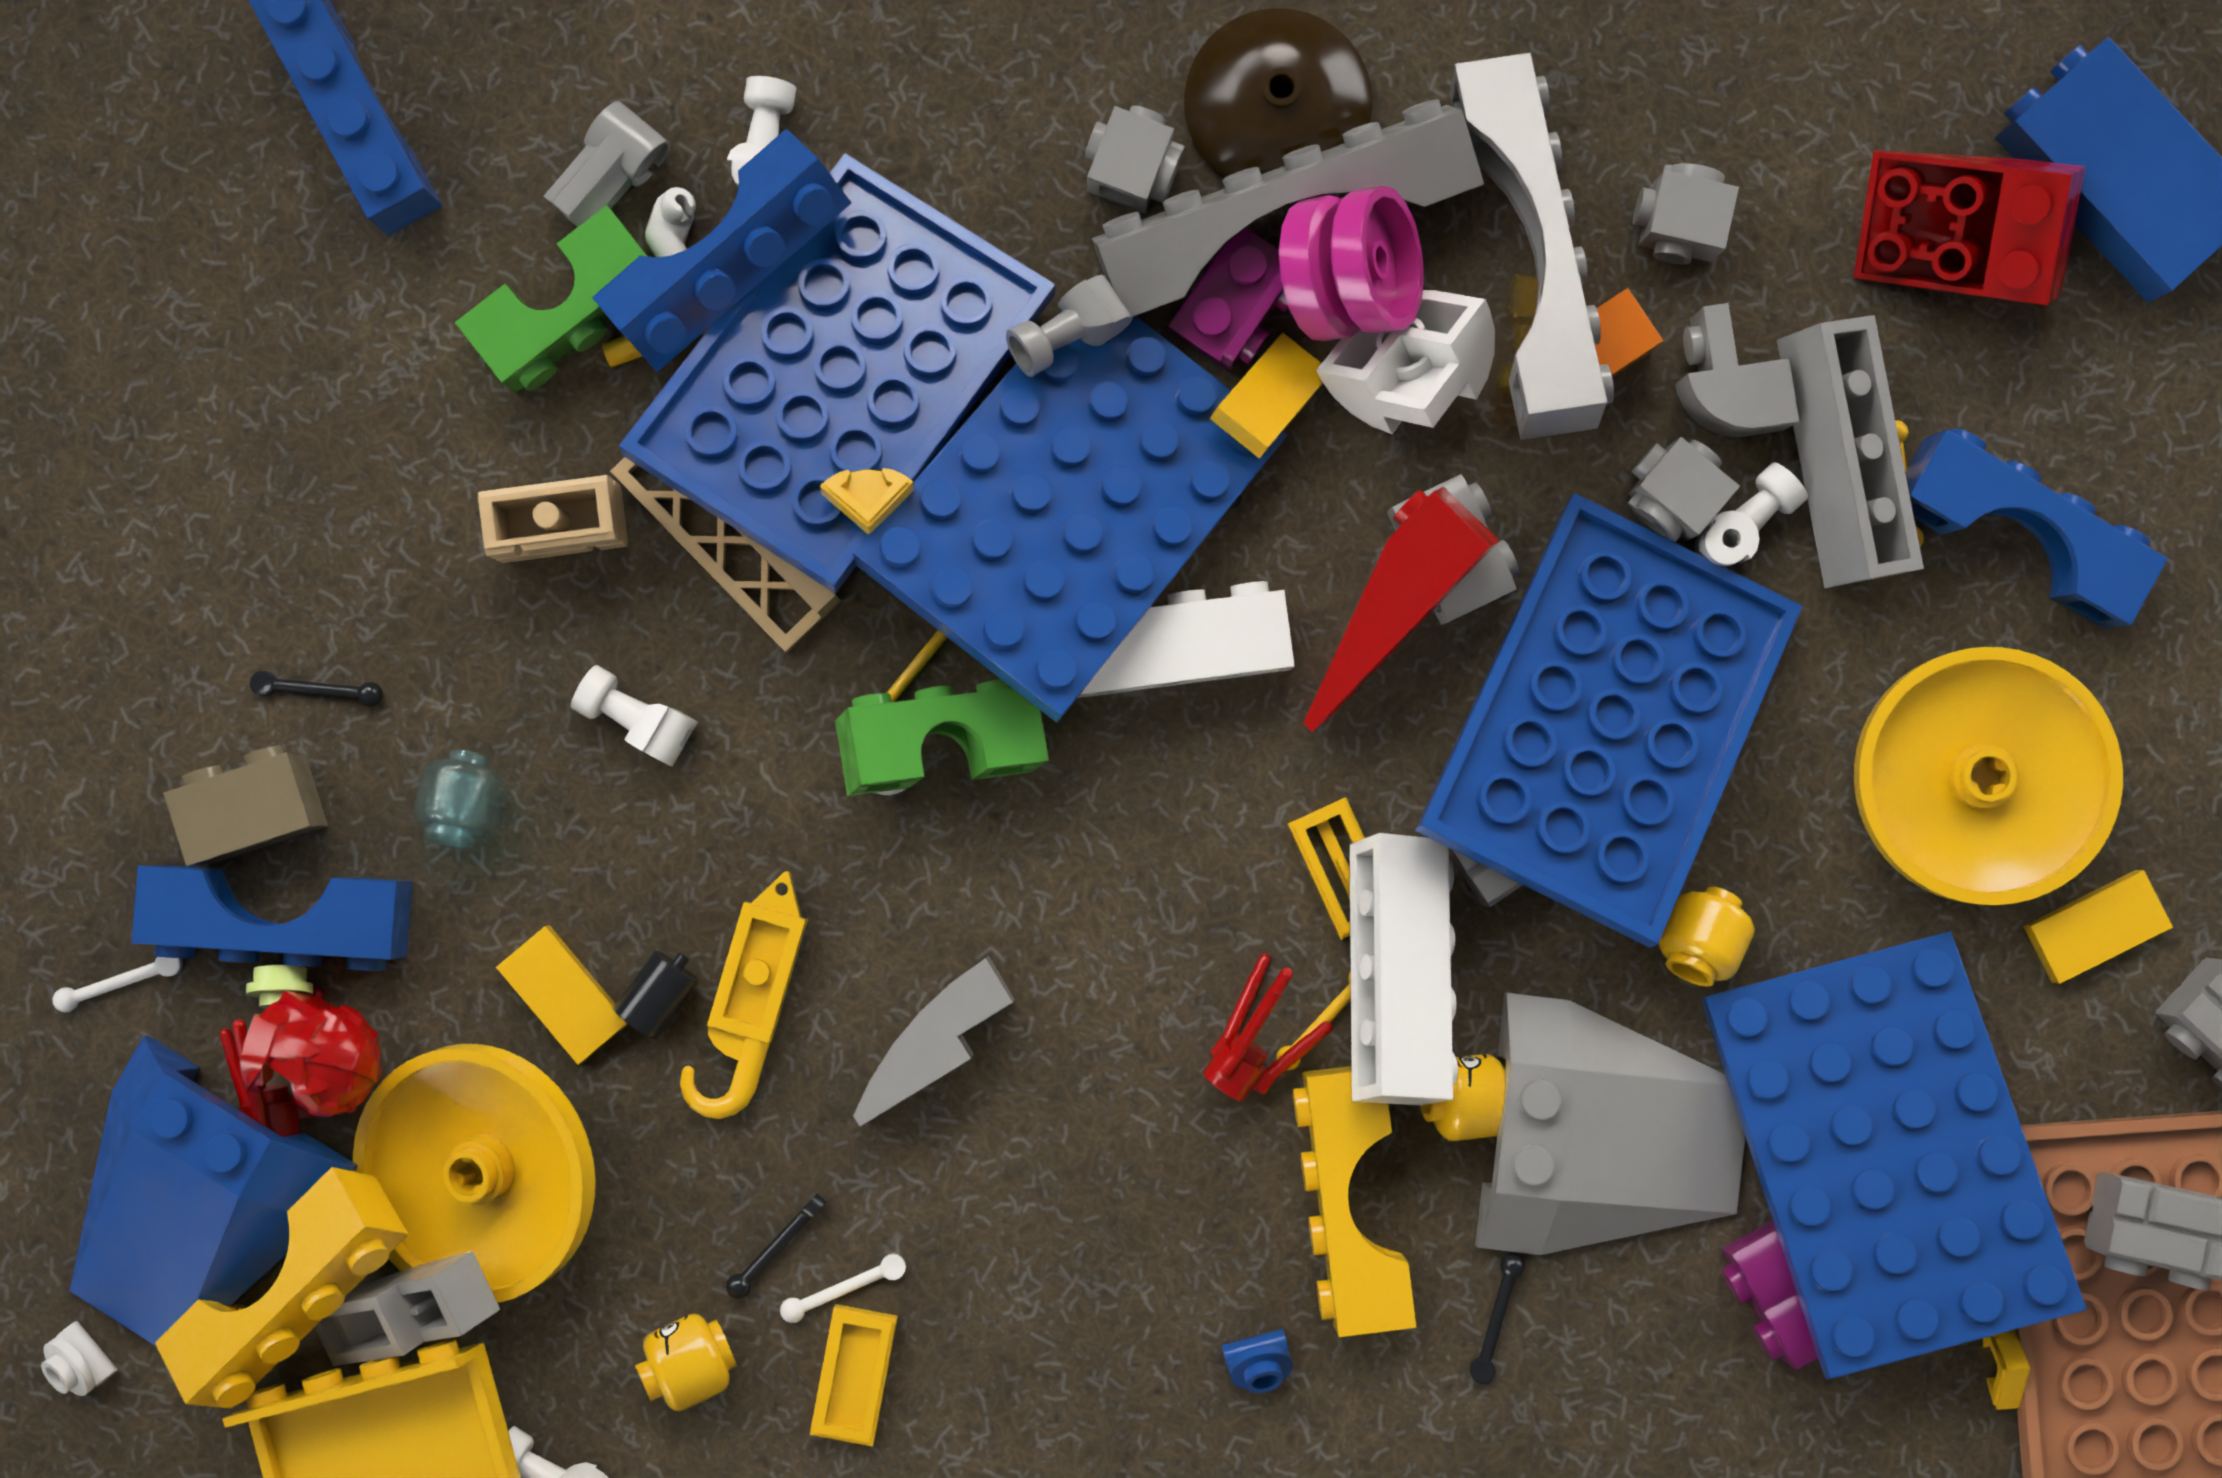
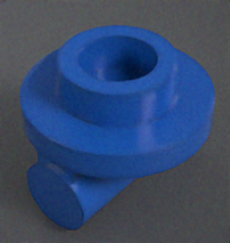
(1259, 1361)

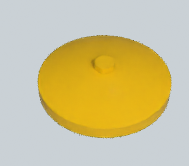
(1988, 776)
(481, 1162)

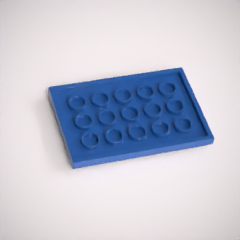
(836, 364)
(1064, 510)
(1610, 720)
(1891, 1156)

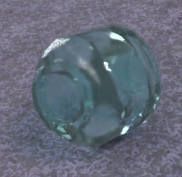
(458, 799)

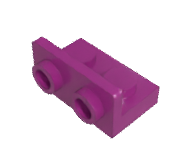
(1233, 302)

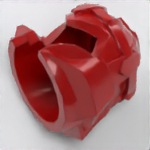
(317, 1047)

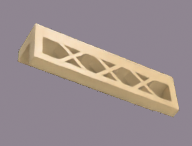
(816, 595)

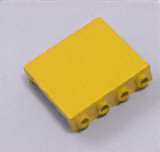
(388, 1422)

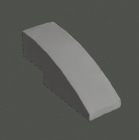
(934, 1039)
(408, 1309)

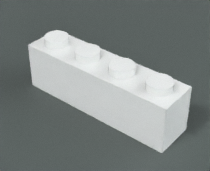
(1201, 641)
(1401, 971)

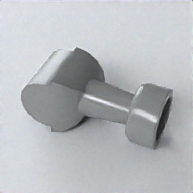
(1087, 313)

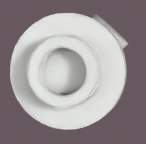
(75, 1362)

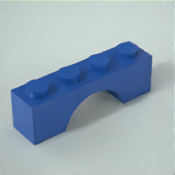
(348, 111)
(778, 208)
(2093, 566)
(196, 908)

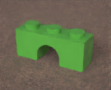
(527, 342)
(884, 738)

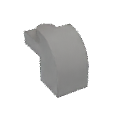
(1730, 396)

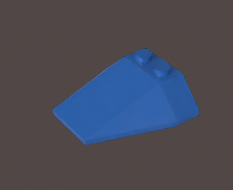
(185, 1197)

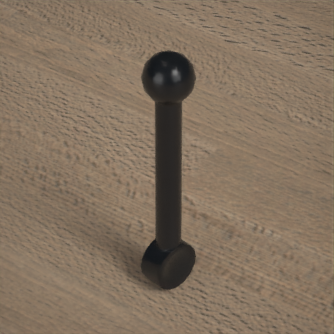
(266, 683)
(738, 1284)
(1482, 1367)

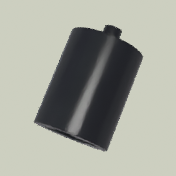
(656, 994)

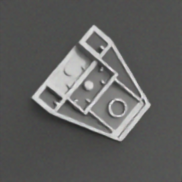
(1602, 1134)

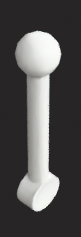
(67, 999)
(891, 1267)

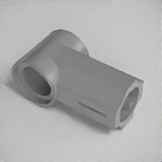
(615, 157)

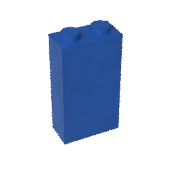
(2148, 173)

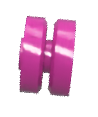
(1351, 264)

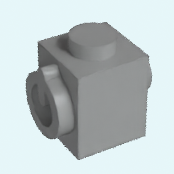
(1133, 158)
(1686, 213)
(1679, 489)

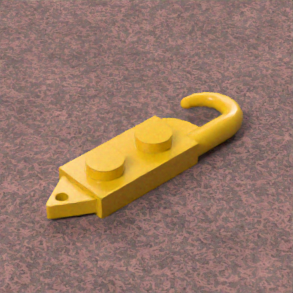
(751, 995)

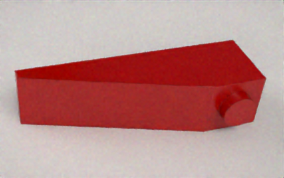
(1413, 575)

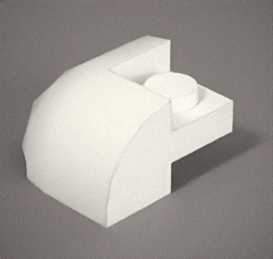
(1417, 369)

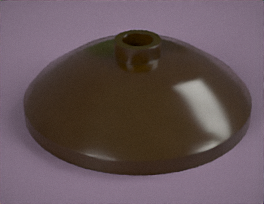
(1229, 98)

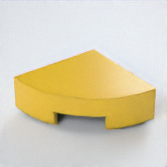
(867, 494)
(2012, 1370)

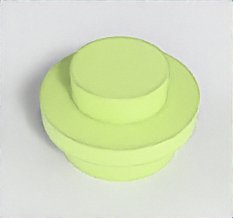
(272, 981)

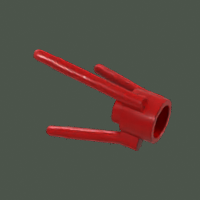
(1237, 1059)
(271, 1106)

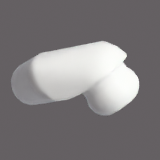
(670, 222)

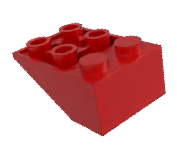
(1969, 224)

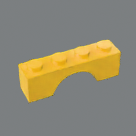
(335, 1240)
(1366, 1283)

